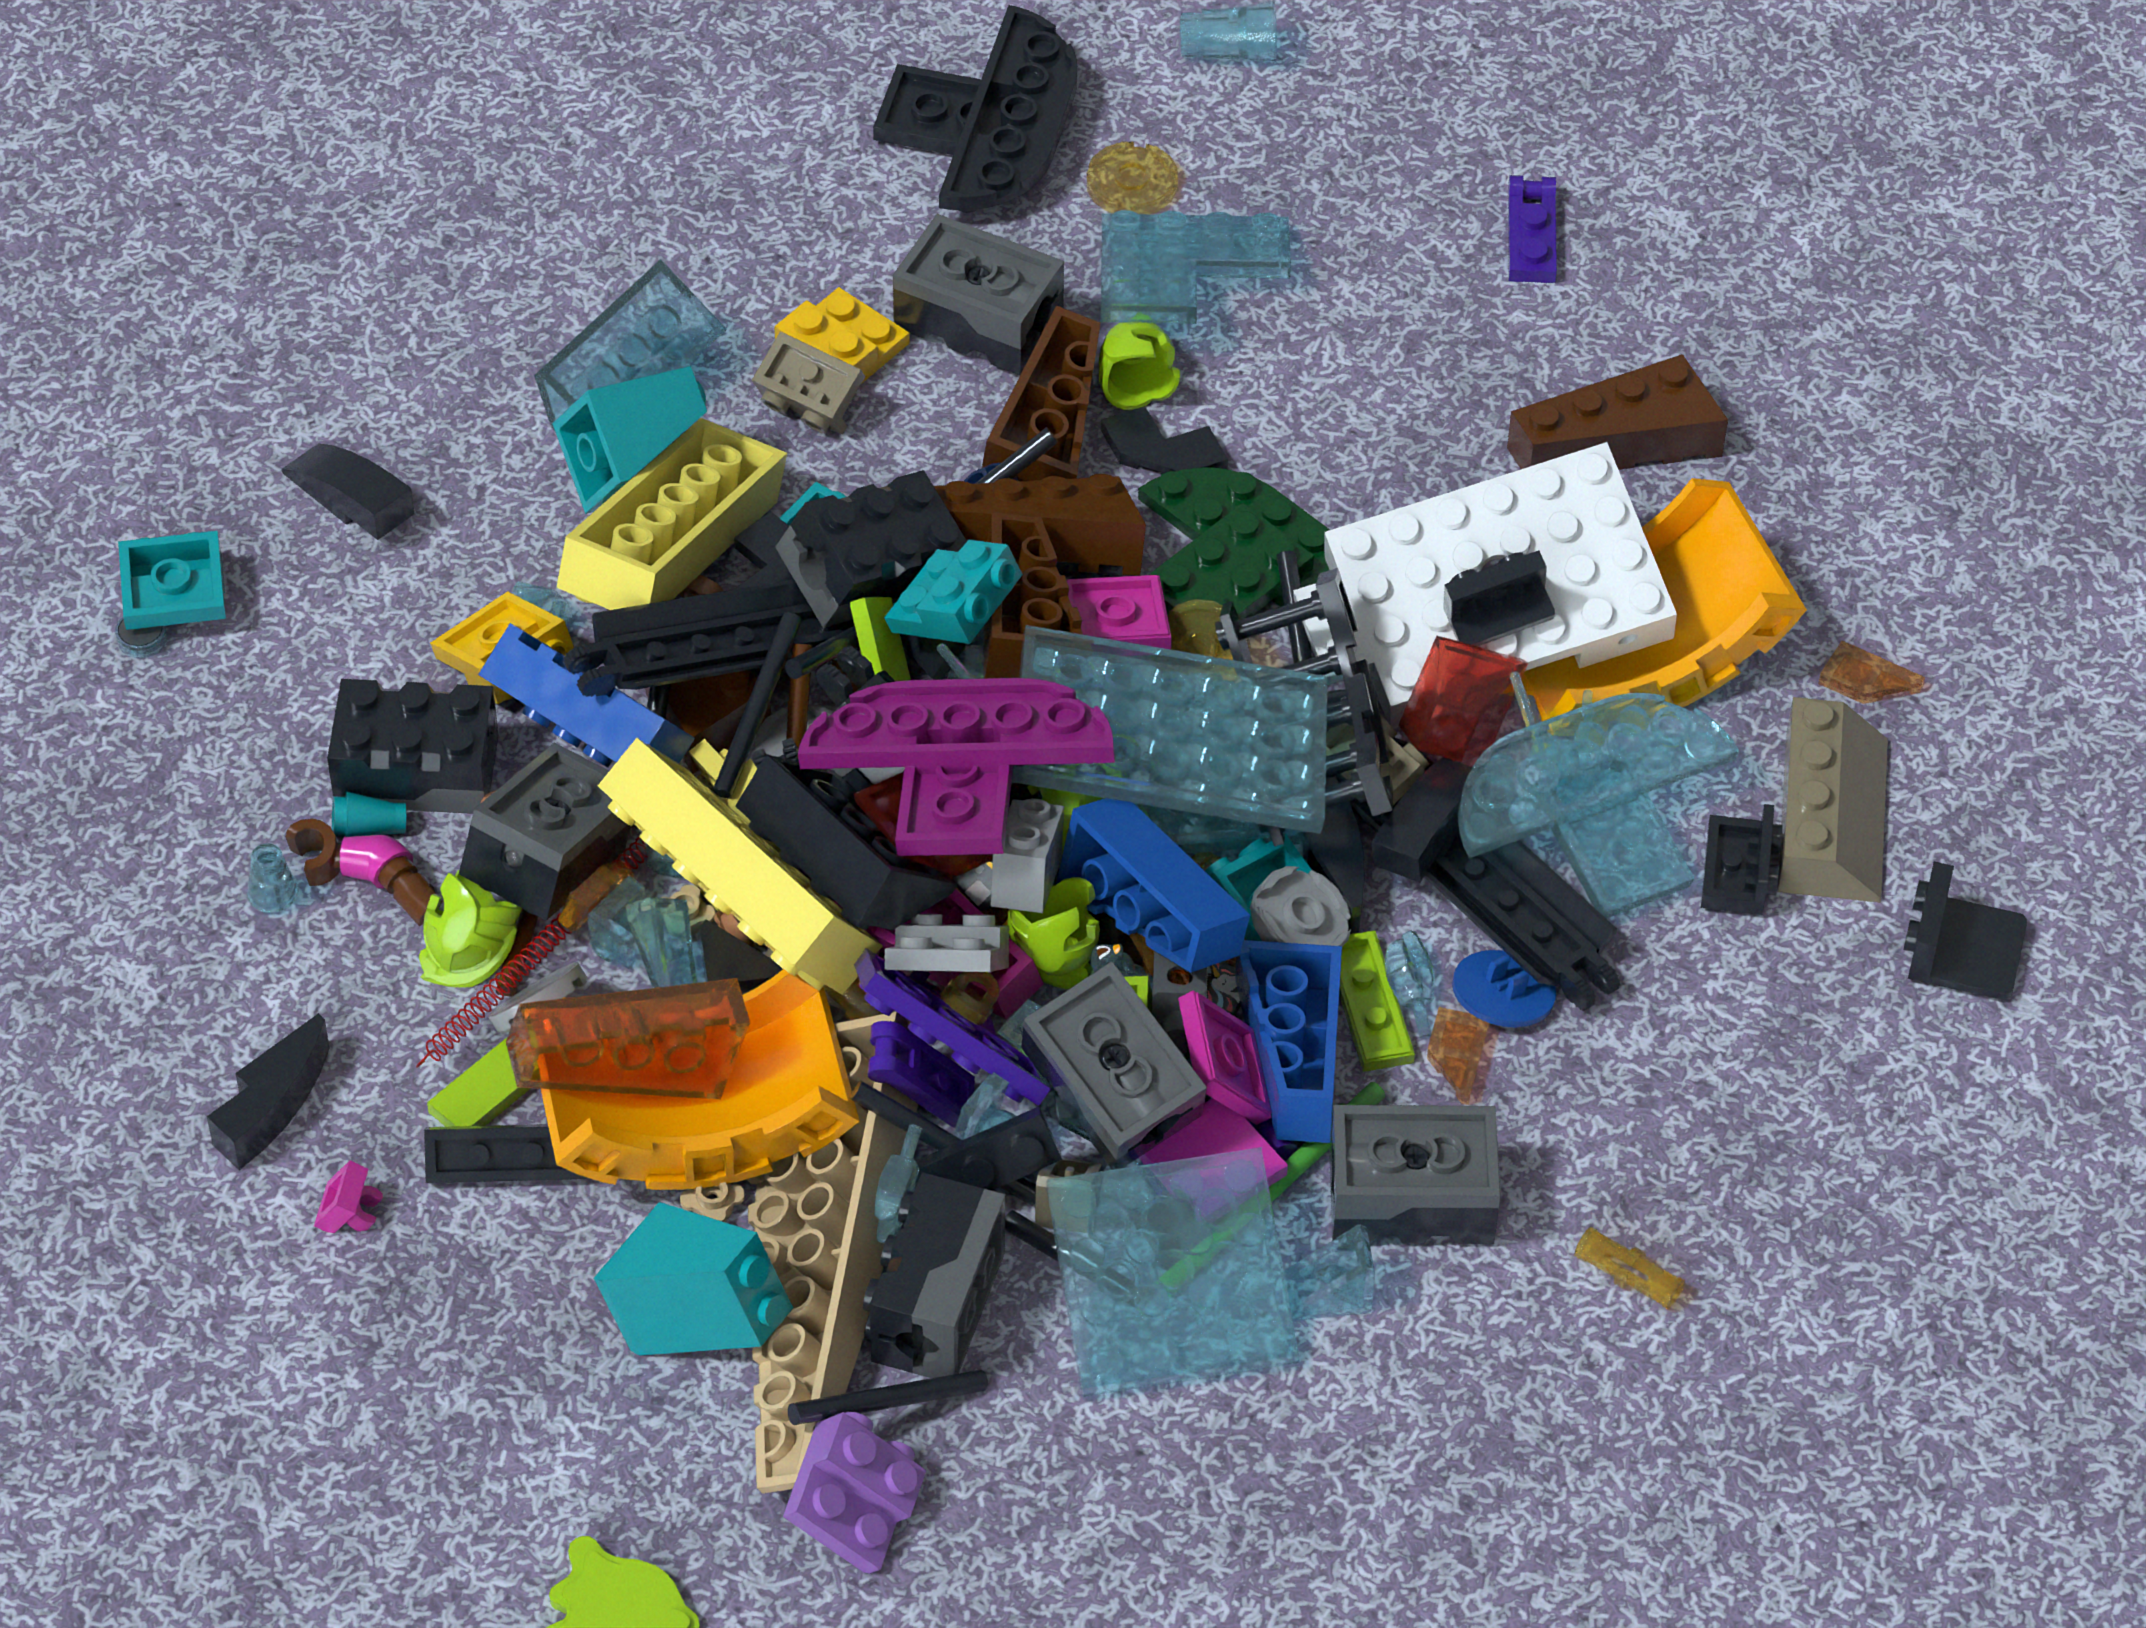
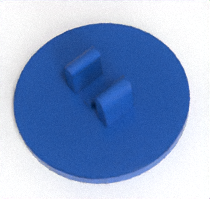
(1501, 991)

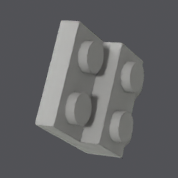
(949, 947)

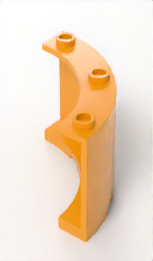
(1726, 603)
(779, 1100)

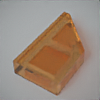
(1866, 676)
(591, 893)
(1457, 1049)

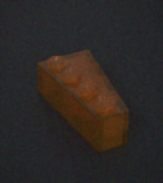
(632, 1041)

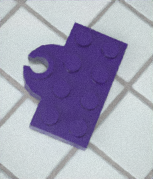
(935, 1020)

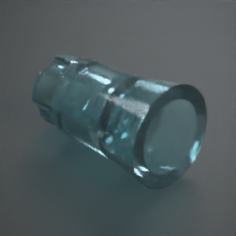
(1231, 33)

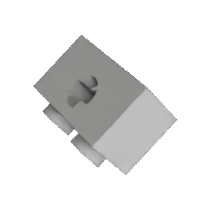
(1030, 856)

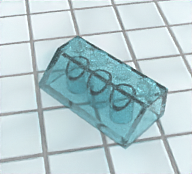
(641, 334)

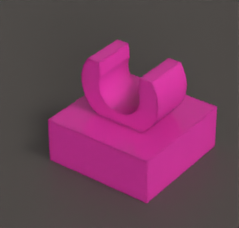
(343, 1199)

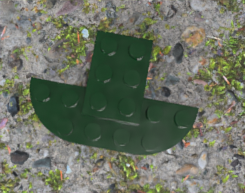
(1235, 534)

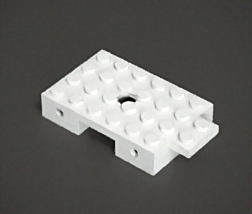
(1567, 508)

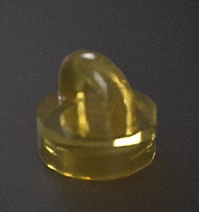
(967, 1001)

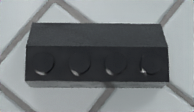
(837, 845)

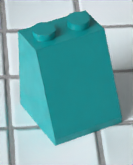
(623, 428)
(692, 1285)

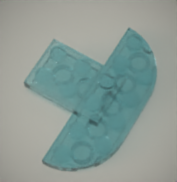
(1590, 785)

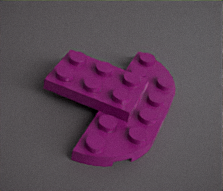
(957, 750)

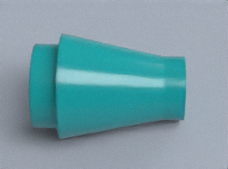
(366, 816)

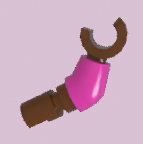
(362, 857)

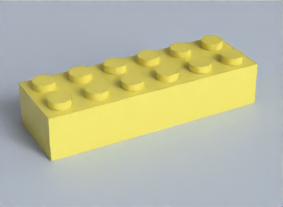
(671, 518)
(735, 868)

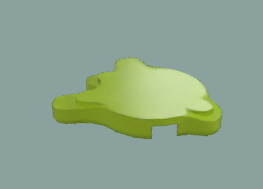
(617, 1592)

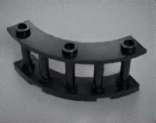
(1357, 709)

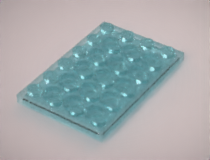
(1190, 730)

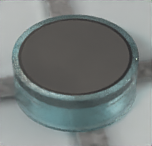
(140, 642)

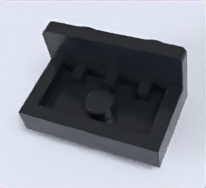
(1498, 599)
(1739, 862)

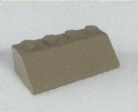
(1832, 803)

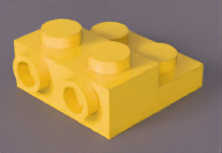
(846, 331)
(473, 639)

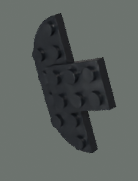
(993, 126)

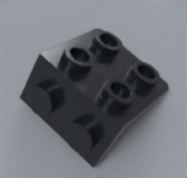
(1963, 941)

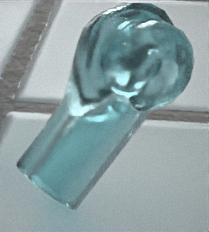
(544, 598)

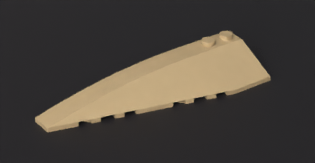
(825, 1250)

